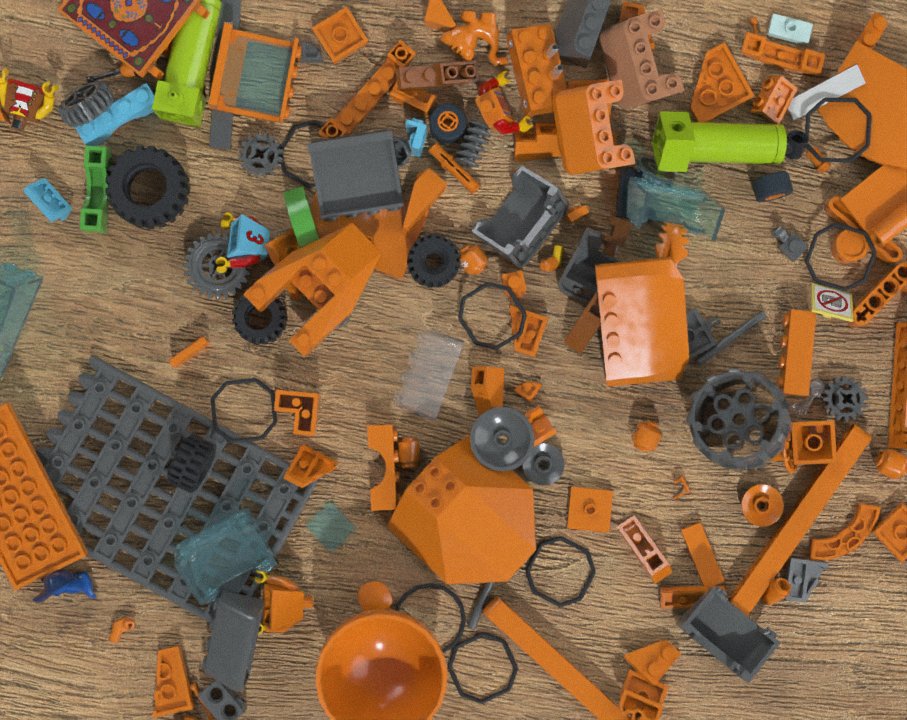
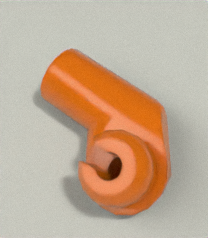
(120, 626)

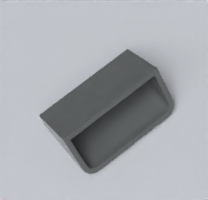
(580, 30)
(233, 639)

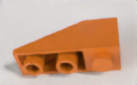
(487, 387)

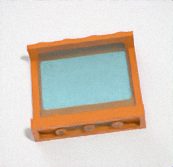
(254, 75)

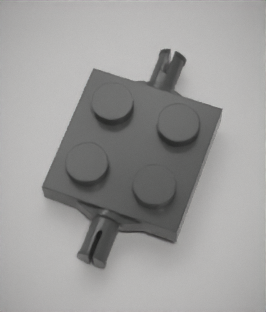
(699, 333)

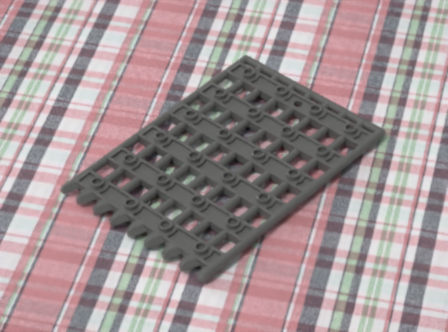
(180, 504)

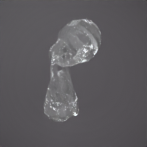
(816, 389)

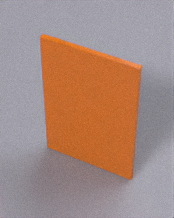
(386, 230)

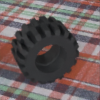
(265, 335)
(191, 463)

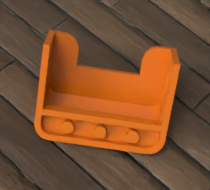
(586, 129)

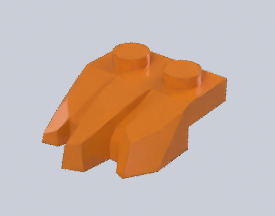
(641, 698)

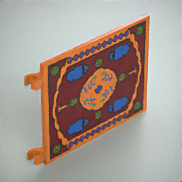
(133, 28)

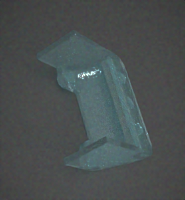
(674, 205)

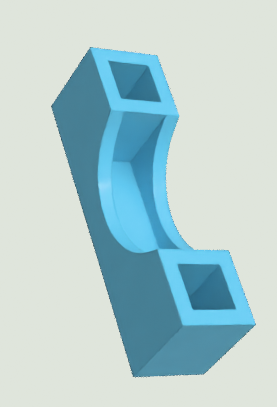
(129, 107)

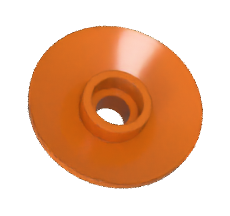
(772, 507)

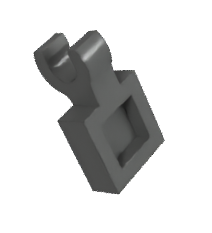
(790, 245)

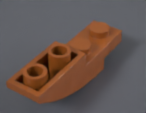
(437, 75)
(585, 326)

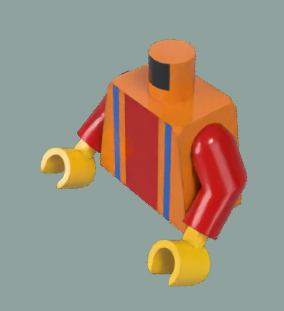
(495, 109)

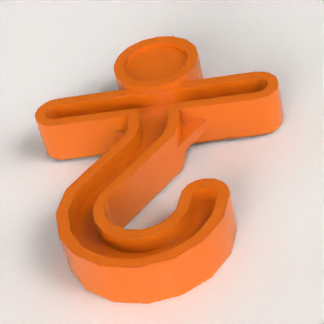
(851, 246)

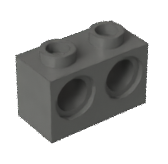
(217, 705)

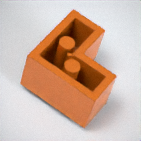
(305, 408)

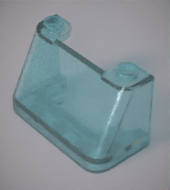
(222, 554)

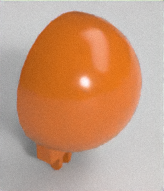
(381, 669)

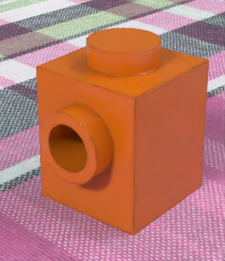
(516, 282)

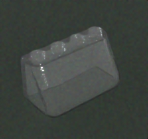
(429, 373)

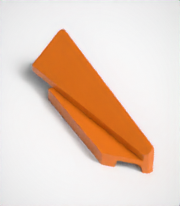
(539, 144)

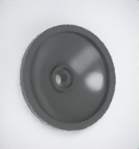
(486, 441)

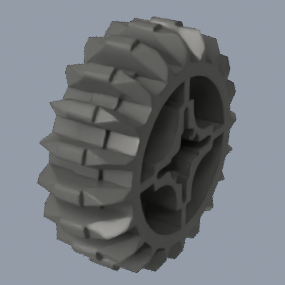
(86, 104)

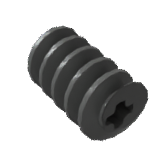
(472, 144)

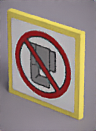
(831, 302)

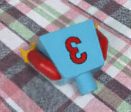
(245, 242)

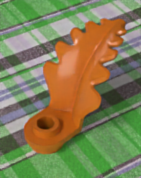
(672, 242)

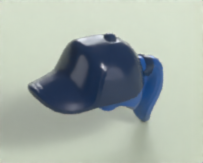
(65, 582)

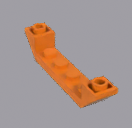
(370, 94)

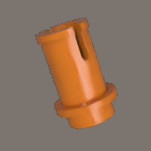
(821, 166)

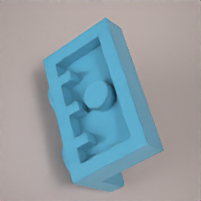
(418, 135)
(48, 200)

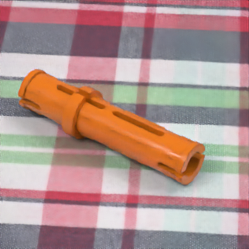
(470, 183)

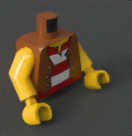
(25, 100)

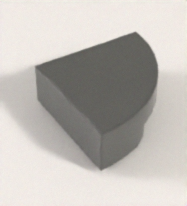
(310, 53)

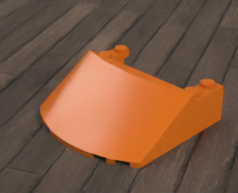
(881, 95)

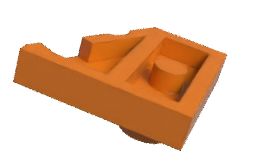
(309, 467)

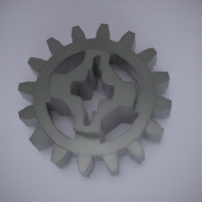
(267, 151)
(851, 404)

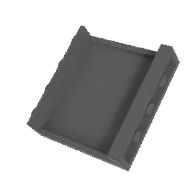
(356, 174)

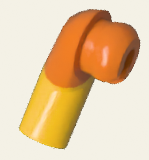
(553, 262)

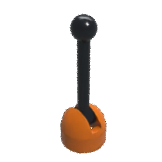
(124, 70)

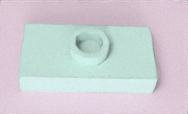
(789, 29)

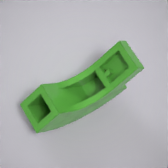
(301, 216)

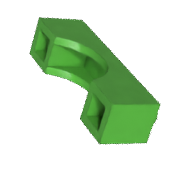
(95, 209)

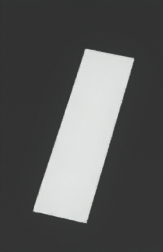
(831, 88)

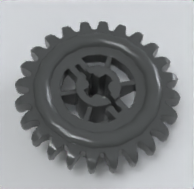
(207, 282)

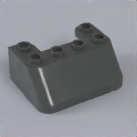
(580, 274)

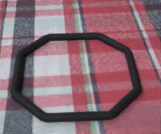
(868, 133)
(284, 145)
(846, 228)
(514, 299)
(213, 409)
(534, 558)
(510, 658)

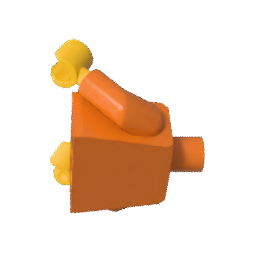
(282, 603)

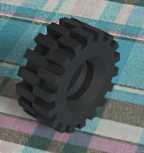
(441, 247)

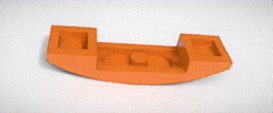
(782, 56)

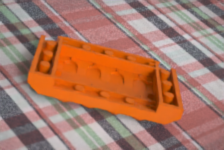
(642, 321)

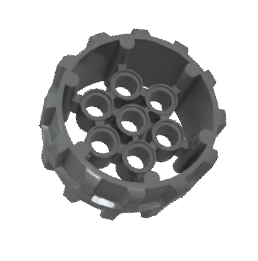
(710, 391)

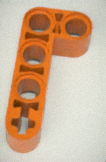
(880, 295)

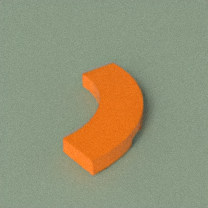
(849, 538)

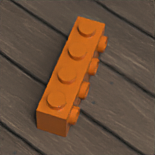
(797, 352)

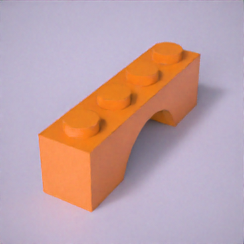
(382, 440)

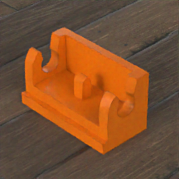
(415, 100)

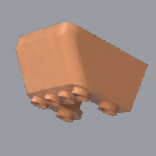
(630, 59)

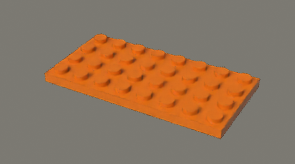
(33, 521)

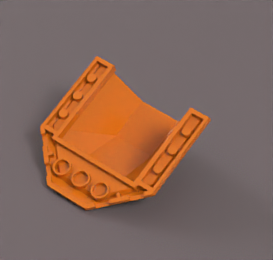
(467, 518)

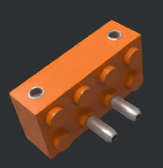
(536, 67)

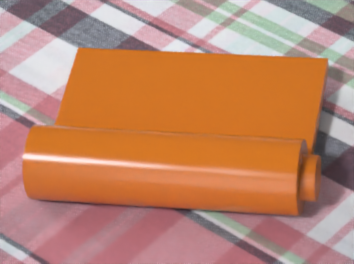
(880, 204)

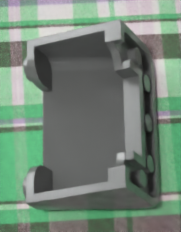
(523, 218)
(728, 633)

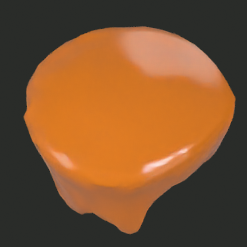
(374, 596)

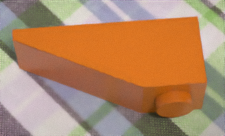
(425, 193)
(645, 549)

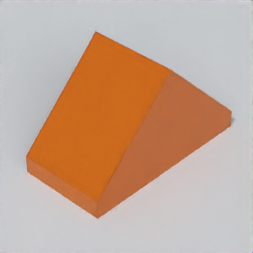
(438, 16)

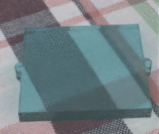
(331, 526)

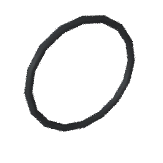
(451, 594)

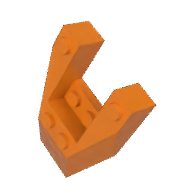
(329, 274)

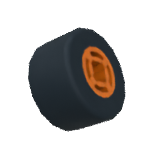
(444, 129)
(772, 186)

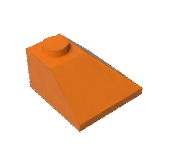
(813, 442)

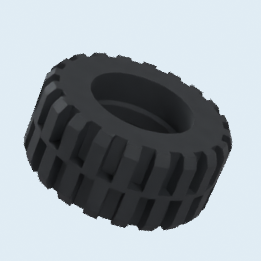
(128, 168)

